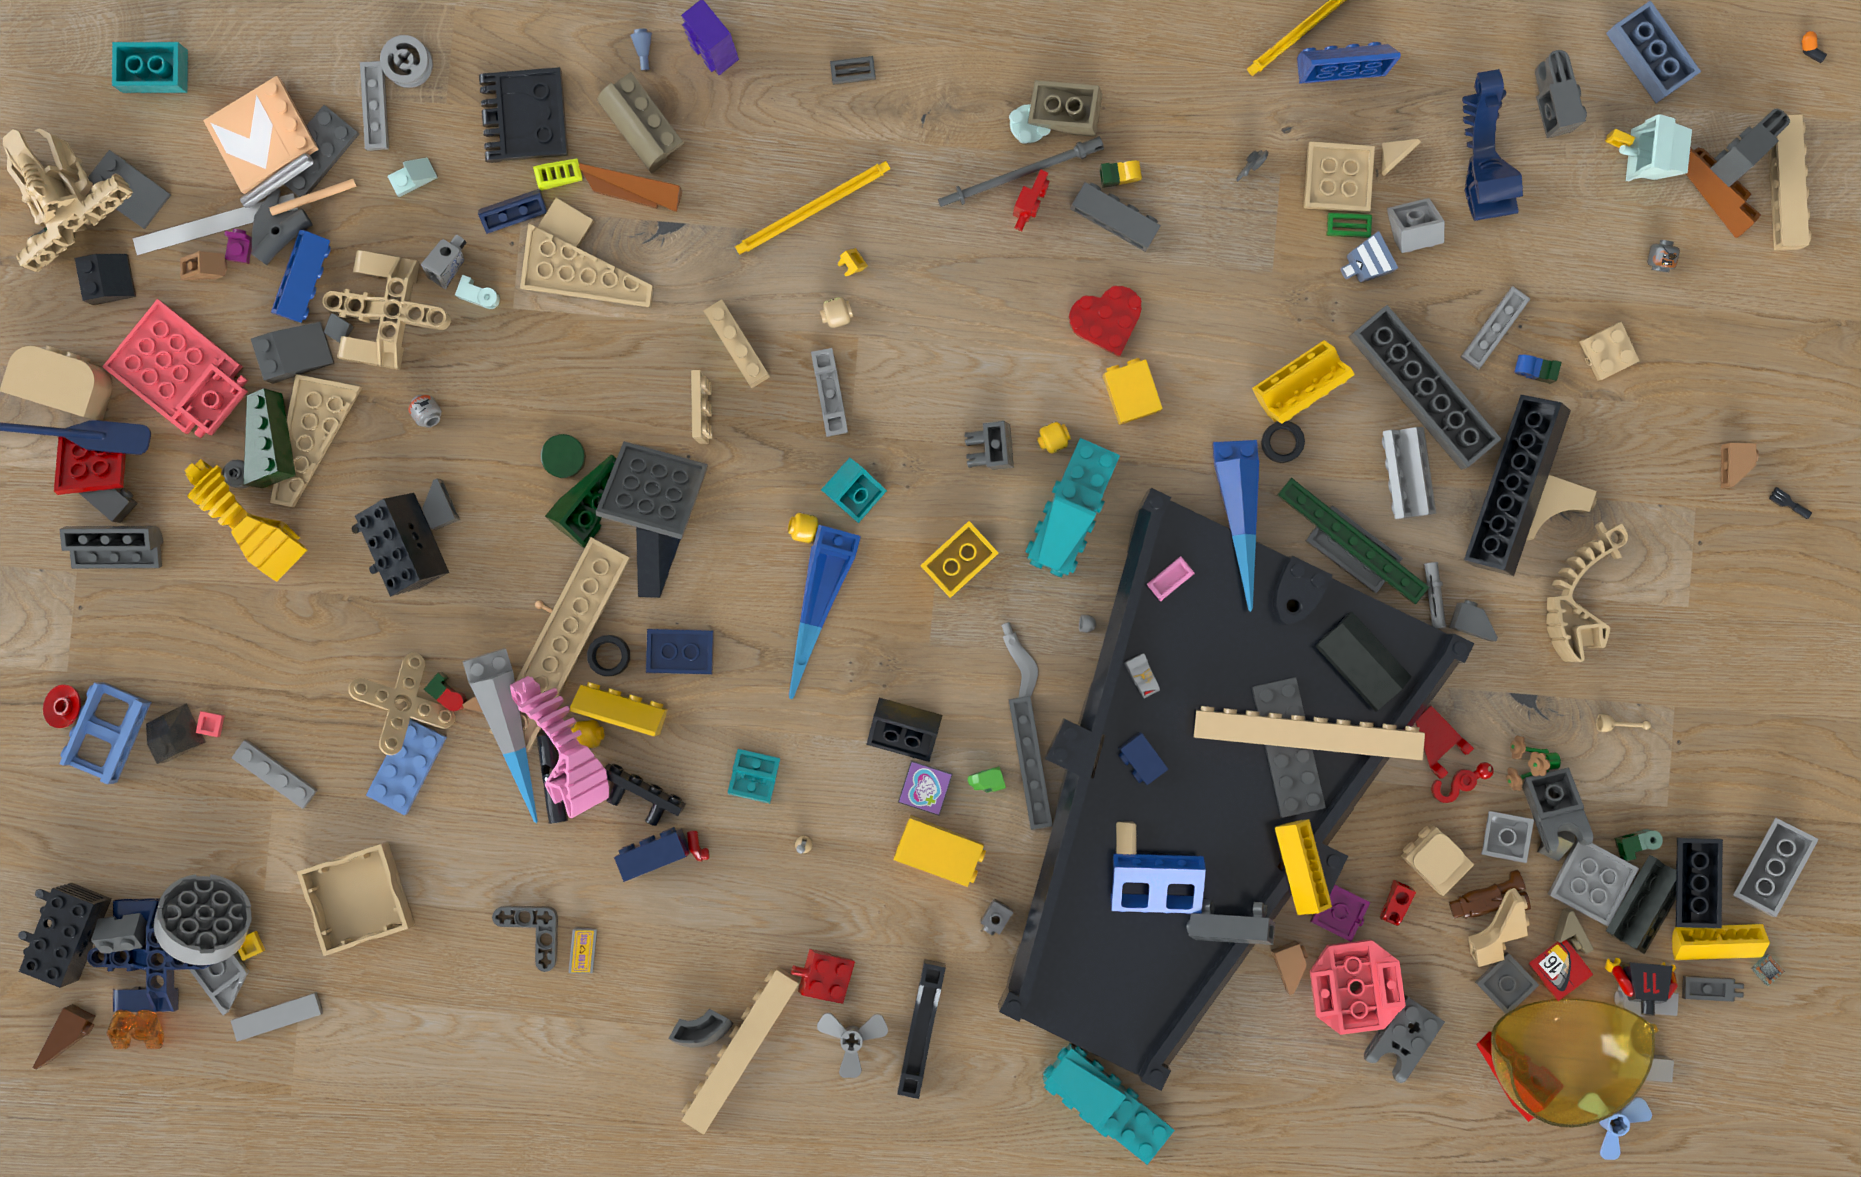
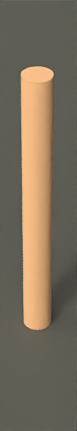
(317, 195)

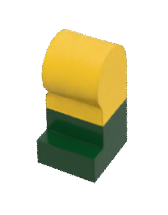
(1120, 173)

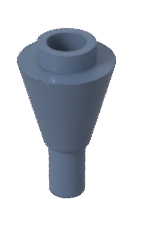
(642, 41)

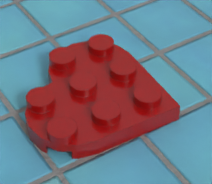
(1106, 319)

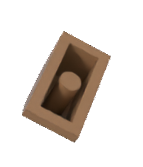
(203, 266)
(1737, 462)
(1290, 964)

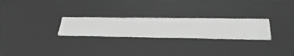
(200, 228)

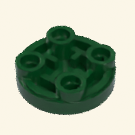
(563, 456)

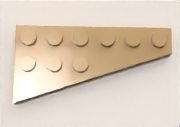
(566, 270)
(312, 420)

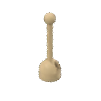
(1607, 723)

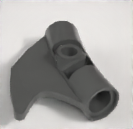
(274, 232)

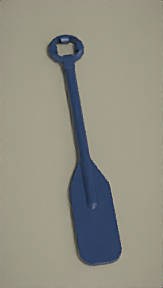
(95, 435)

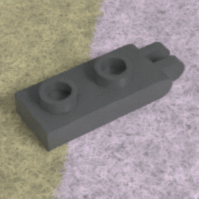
(1710, 988)

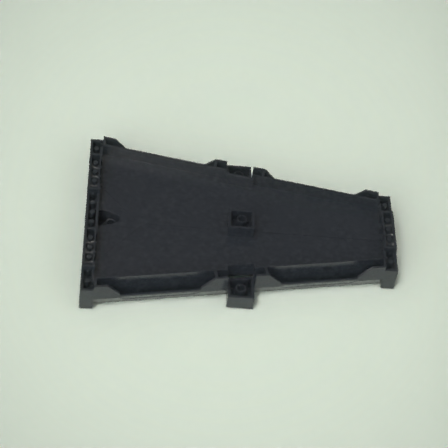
(1137, 979)

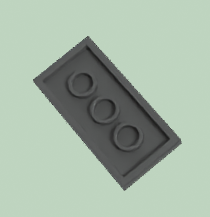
(333, 139)
(1344, 559)

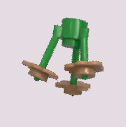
(1540, 762)

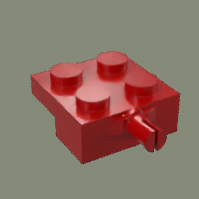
(1028, 200)
(824, 976)

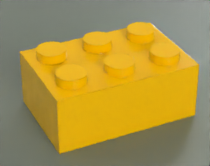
(959, 559)

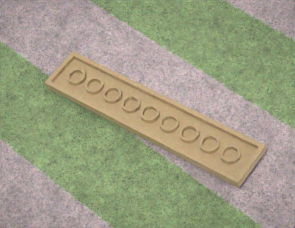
(571, 623)

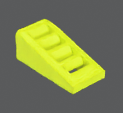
(543, 185)

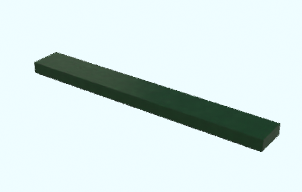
(1353, 541)

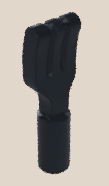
(1783, 499)

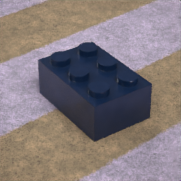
(652, 853)

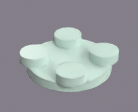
(1022, 130)

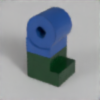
(1537, 368)

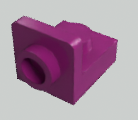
(238, 246)

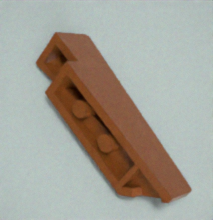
(632, 187)
(1726, 201)

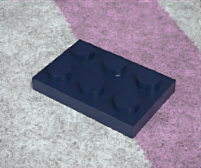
(679, 651)

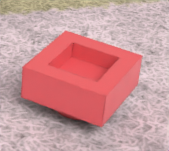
(210, 724)

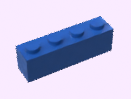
(300, 276)

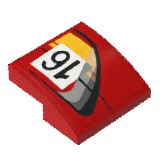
(1561, 969)

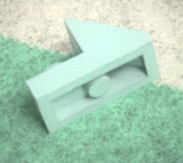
(412, 176)

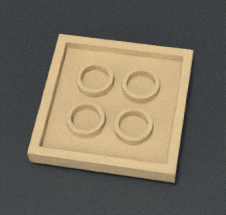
(1339, 177)
(701, 408)

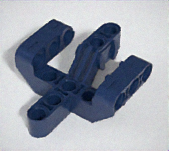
(155, 996)

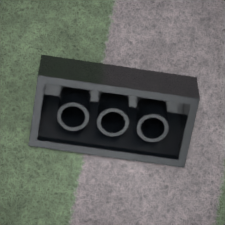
(1699, 882)

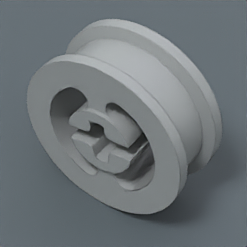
(396, 52)

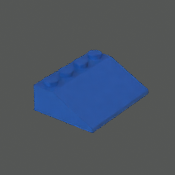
(1346, 63)

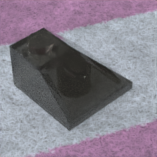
(173, 734)

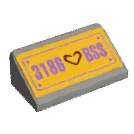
(582, 950)

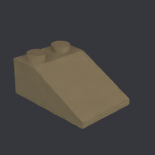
(1066, 107)

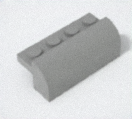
(1408, 472)

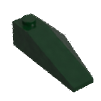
(576, 510)

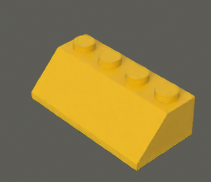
(618, 709)

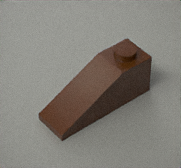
(69, 1028)

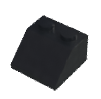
(105, 278)

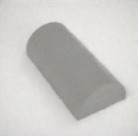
(1775, 867)

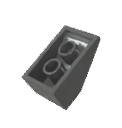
(146, 195)
(292, 352)

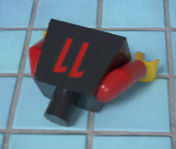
(1644, 982)

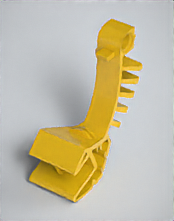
(264, 541)

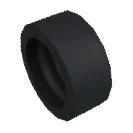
(1299, 446)
(591, 655)

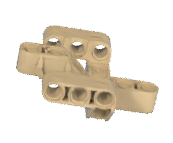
(387, 350)

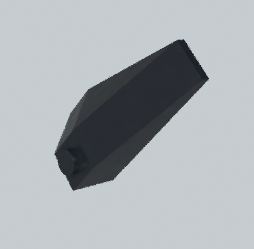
(654, 561)

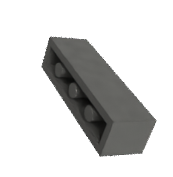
(1115, 216)

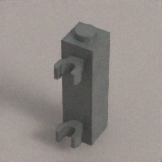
(1232, 928)

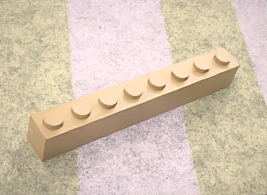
(740, 1050)

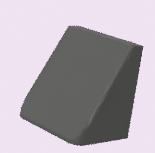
(337, 327)

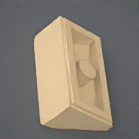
(1126, 837)

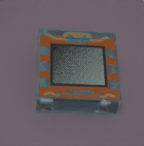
(1767, 969)

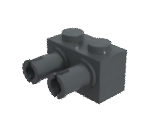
(998, 446)

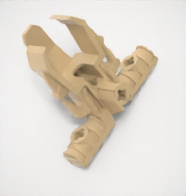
(58, 196)

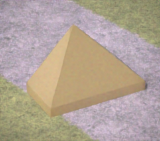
(1395, 152)

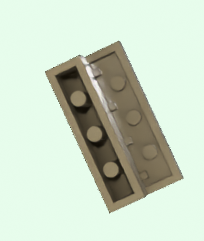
(639, 121)

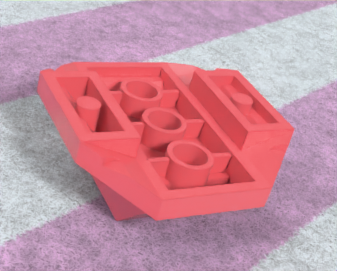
(1379, 990)

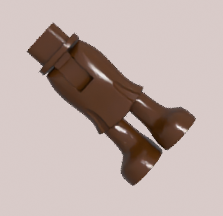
(1488, 899)

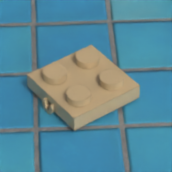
(1609, 351)

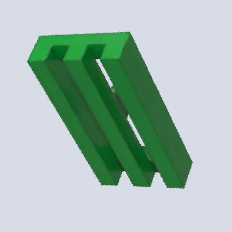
(1340, 233)

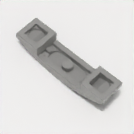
(829, 392)

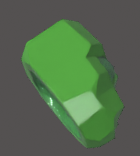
(987, 780)

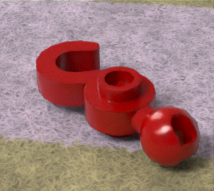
(1463, 780)

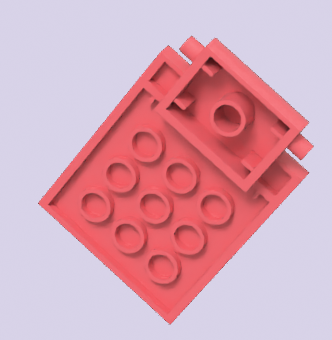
(178, 371)

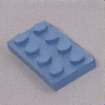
(406, 771)

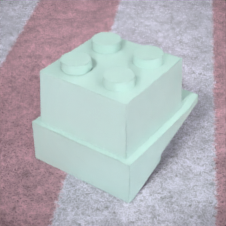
(1658, 149)

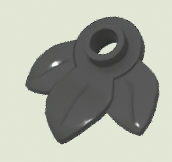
(1254, 161)

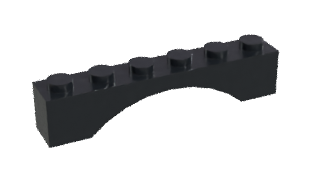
(921, 1029)

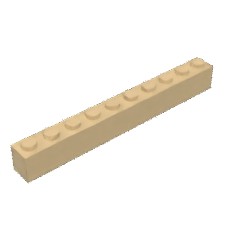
(1309, 734)

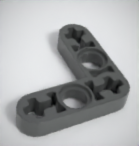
(541, 927)

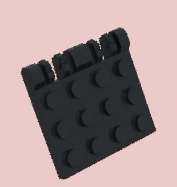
(527, 114)

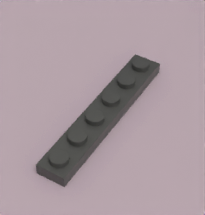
(1030, 762)

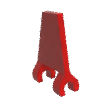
(1439, 739)

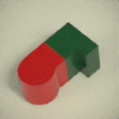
(444, 693)

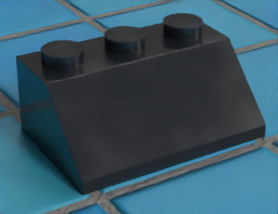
(904, 729)

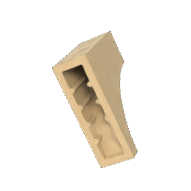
(1559, 497)

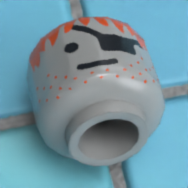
(425, 411)

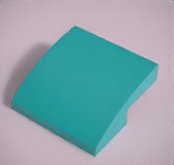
(753, 776)

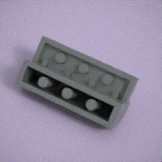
(112, 546)

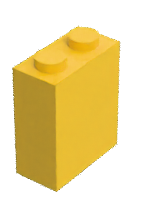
(1132, 391)

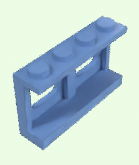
(119, 737)

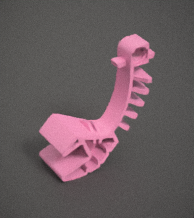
(578, 774)

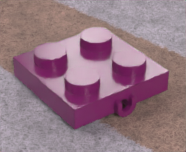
(1344, 914)

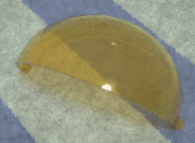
(1572, 1059)

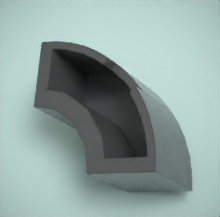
(700, 1031)

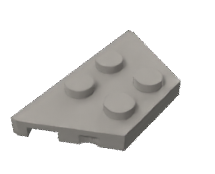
(222, 981)

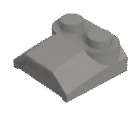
(1507, 836)

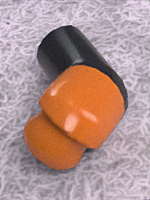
(1810, 47)

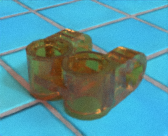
(141, 1027)

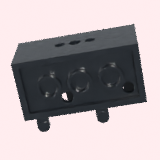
(401, 544)
(61, 950)

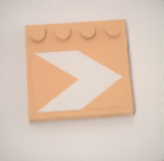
(260, 134)

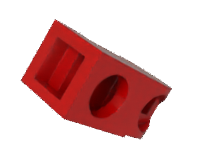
(1397, 903)

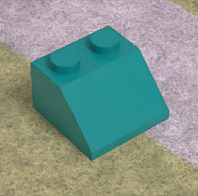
(854, 490)

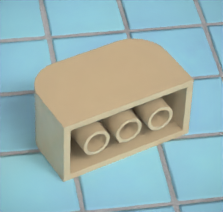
(58, 381)

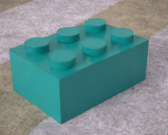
(149, 67)

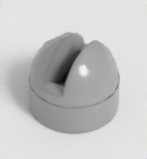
(1086, 623)

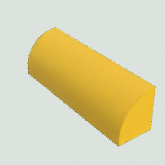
(1303, 867)
(1719, 943)

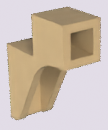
(1507, 925)

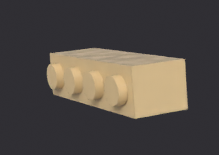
(736, 343)

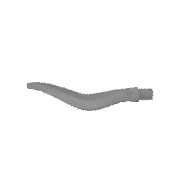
(1023, 660)

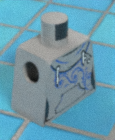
(444, 261)

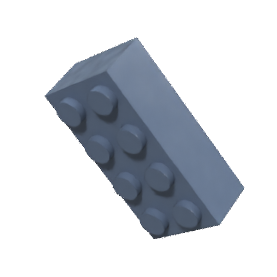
(1653, 52)

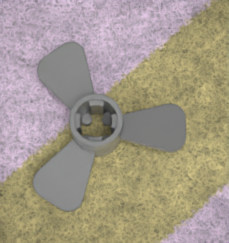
(873, 1028)

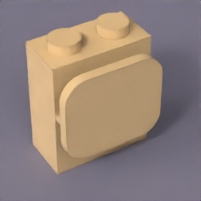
(1437, 859)

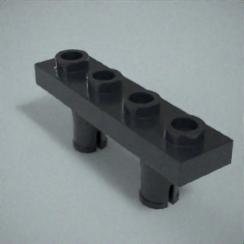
(652, 793)

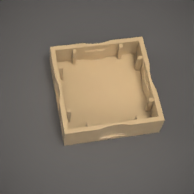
(356, 898)

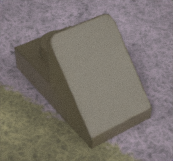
(1570, 927)

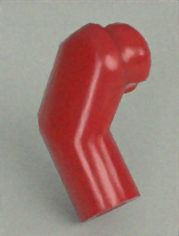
(694, 848)

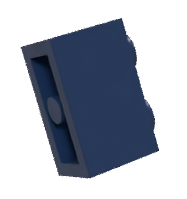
(1142, 758)

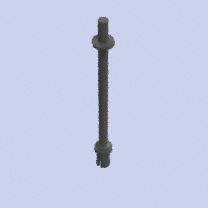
(1080, 150)

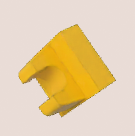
(853, 261)

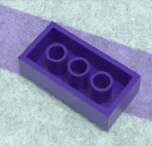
(709, 37)

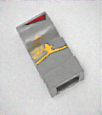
(1142, 675)

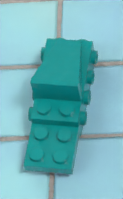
(1072, 509)
(1106, 1103)

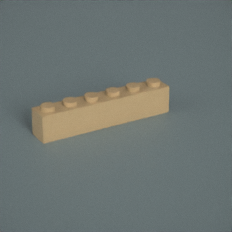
(1789, 187)

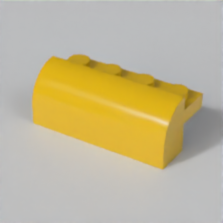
(1302, 382)

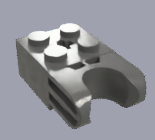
(1559, 95)
(1751, 147)
(1557, 813)
(1405, 1042)

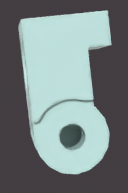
(482, 297)

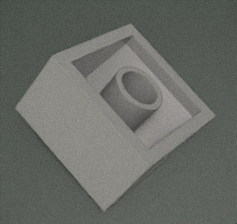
(1416, 225)

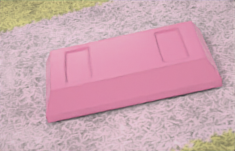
(1170, 578)

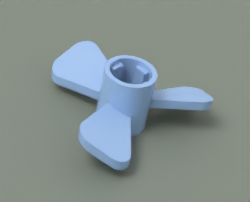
(1633, 1112)

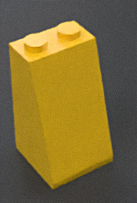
(939, 851)

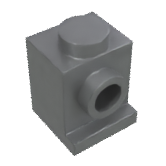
(996, 909)

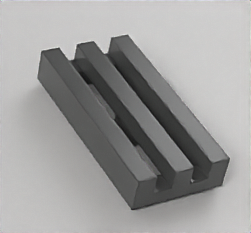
(854, 78)

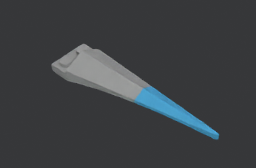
(491, 681)

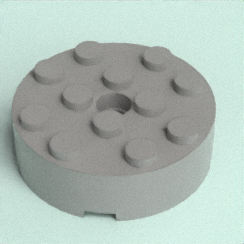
(202, 919)

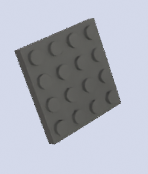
(652, 490)

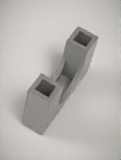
(1662, 1065)

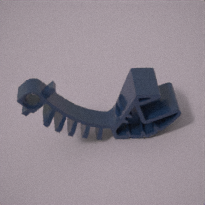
(1490, 180)

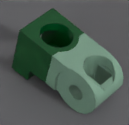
(1636, 842)

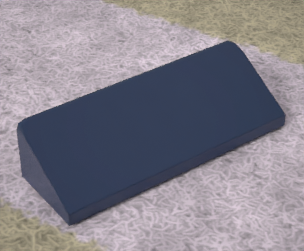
(512, 211)

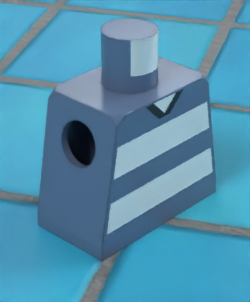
(1369, 260)

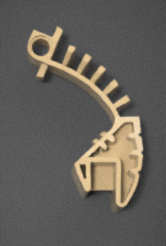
(1567, 621)

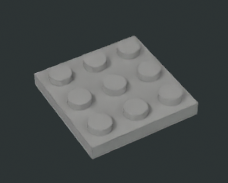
(1593, 881)

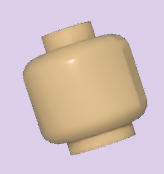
(836, 312)

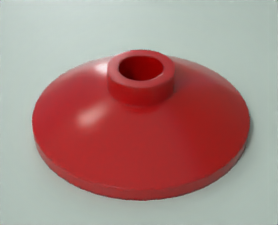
(61, 706)

